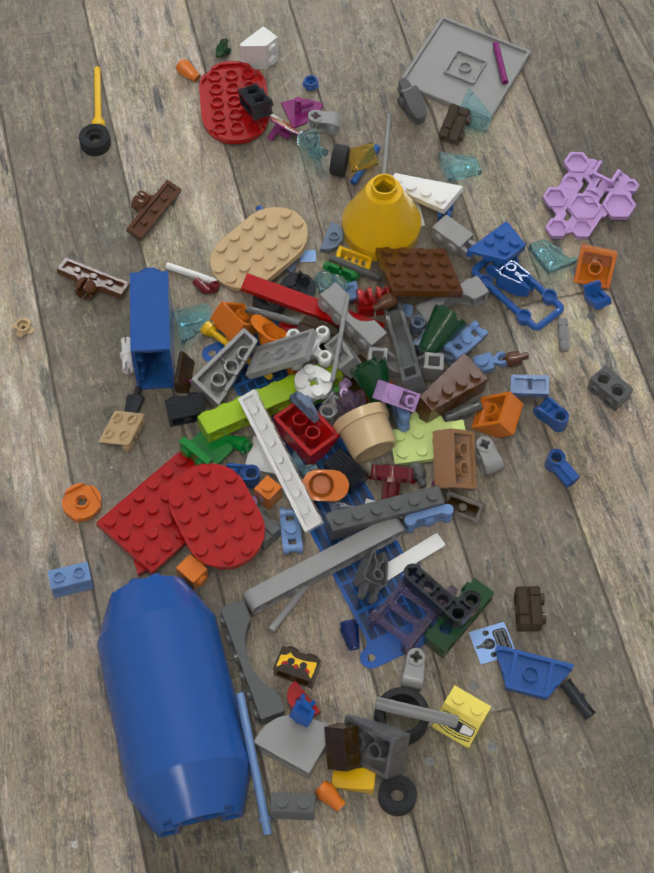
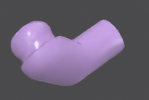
(344, 385)

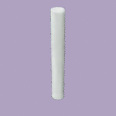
(190, 273)

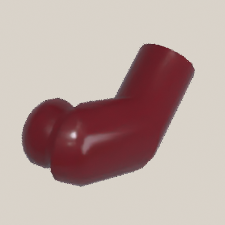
(211, 288)

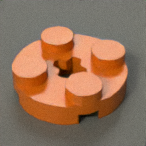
(84, 492)

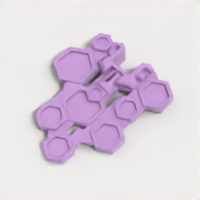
(585, 206)

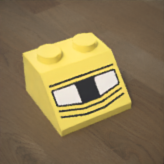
(471, 715)

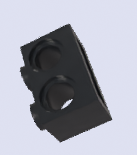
(255, 101)

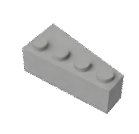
(224, 368)

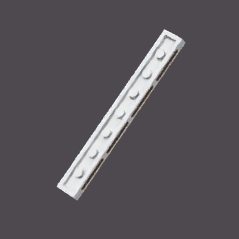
(280, 461)

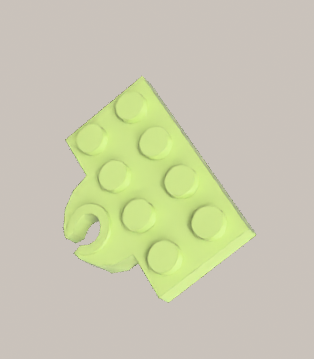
(417, 443)

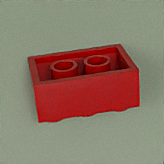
(308, 438)

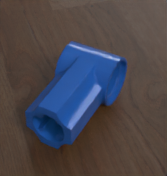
(562, 468)

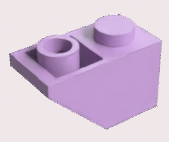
(396, 395)

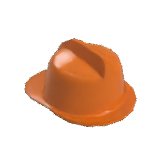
(266, 329)
(326, 485)

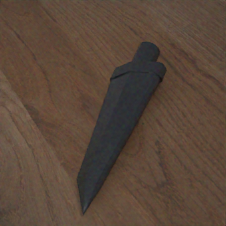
(134, 401)

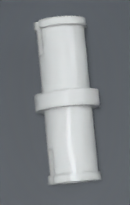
(125, 356)

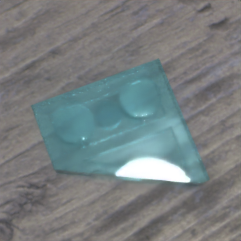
(480, 114)
(459, 166)
(550, 256)
(191, 319)

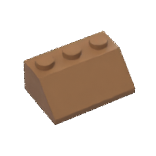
(454, 459)

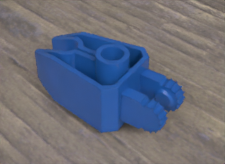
(512, 278)

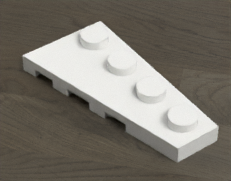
(430, 193)

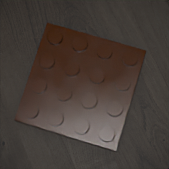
(418, 272)

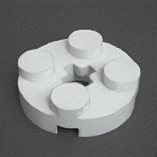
(317, 374)

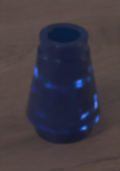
(350, 632)

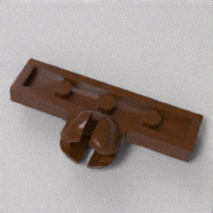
(151, 208)
(91, 280)

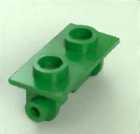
(349, 275)

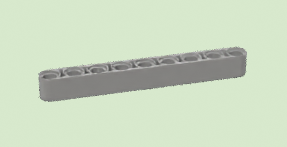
(322, 564)

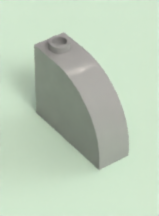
(293, 743)

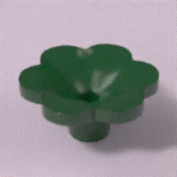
(222, 48)

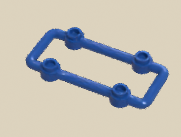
(523, 316)

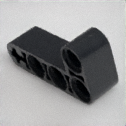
(439, 593)

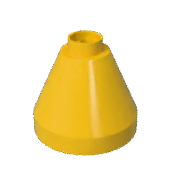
(381, 217)

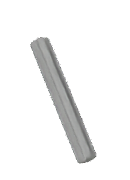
(416, 712)

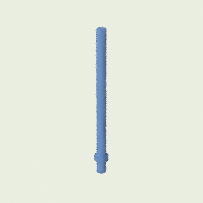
(264, 817)

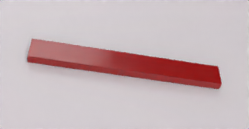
(291, 299)

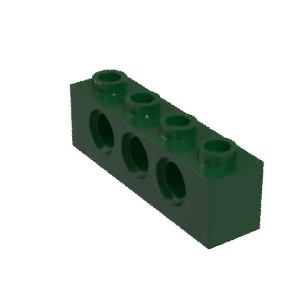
(443, 643)

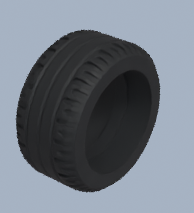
(410, 697)

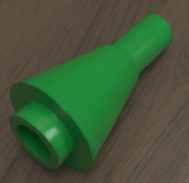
(240, 443)

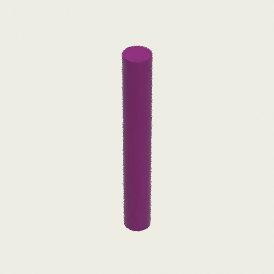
(500, 63)

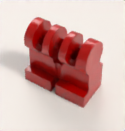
(365, 300)

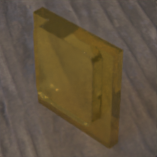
(362, 157)

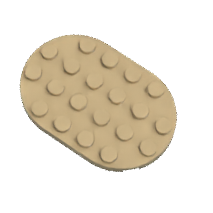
(259, 246)

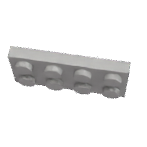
(281, 354)

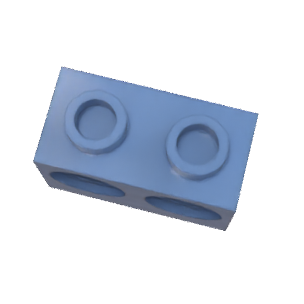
(529, 385)
(70, 580)

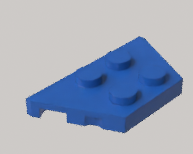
(499, 245)
(531, 673)

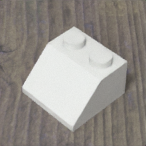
(260, 49)

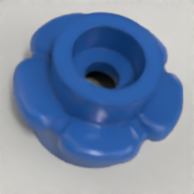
(310, 83)

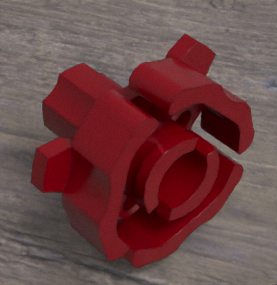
(391, 478)

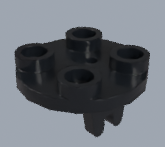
(301, 281)

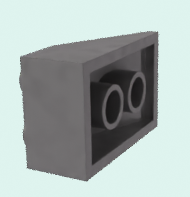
(381, 746)

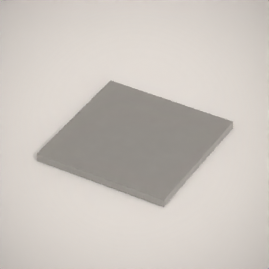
(464, 59)

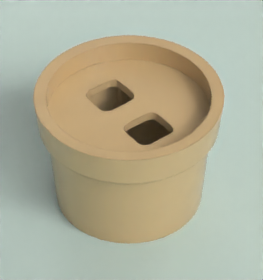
(366, 431)

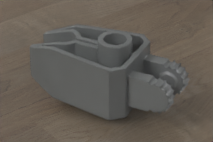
(411, 101)
(371, 575)

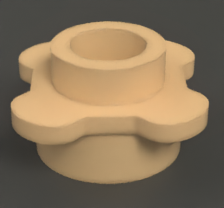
(21, 323)

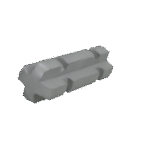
(563, 334)

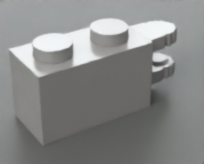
(453, 236)

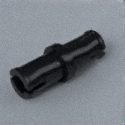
(577, 699)

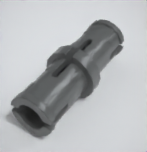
(463, 410)

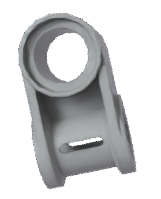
(325, 121)
(330, 409)
(487, 456)
(414, 672)

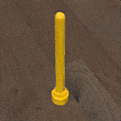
(97, 97)
(210, 330)

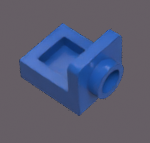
(595, 296)

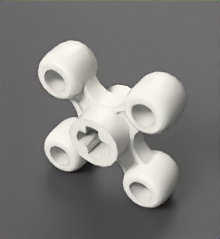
(322, 356)

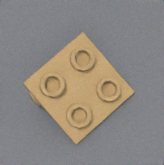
(123, 429)

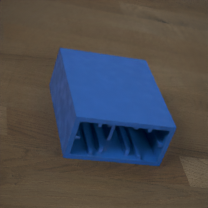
(152, 329)

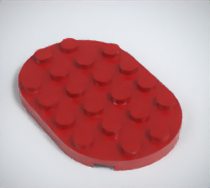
(220, 103)
(217, 516)

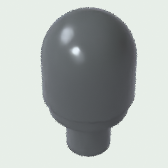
(418, 473)

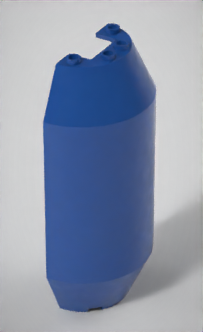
(172, 705)

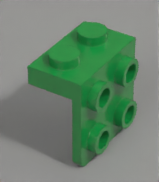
(204, 452)

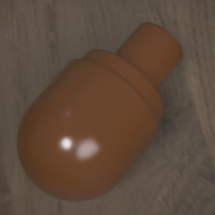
(386, 302)
(515, 358)

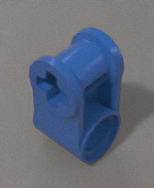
(549, 412)
(245, 471)

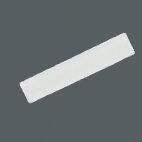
(414, 555)

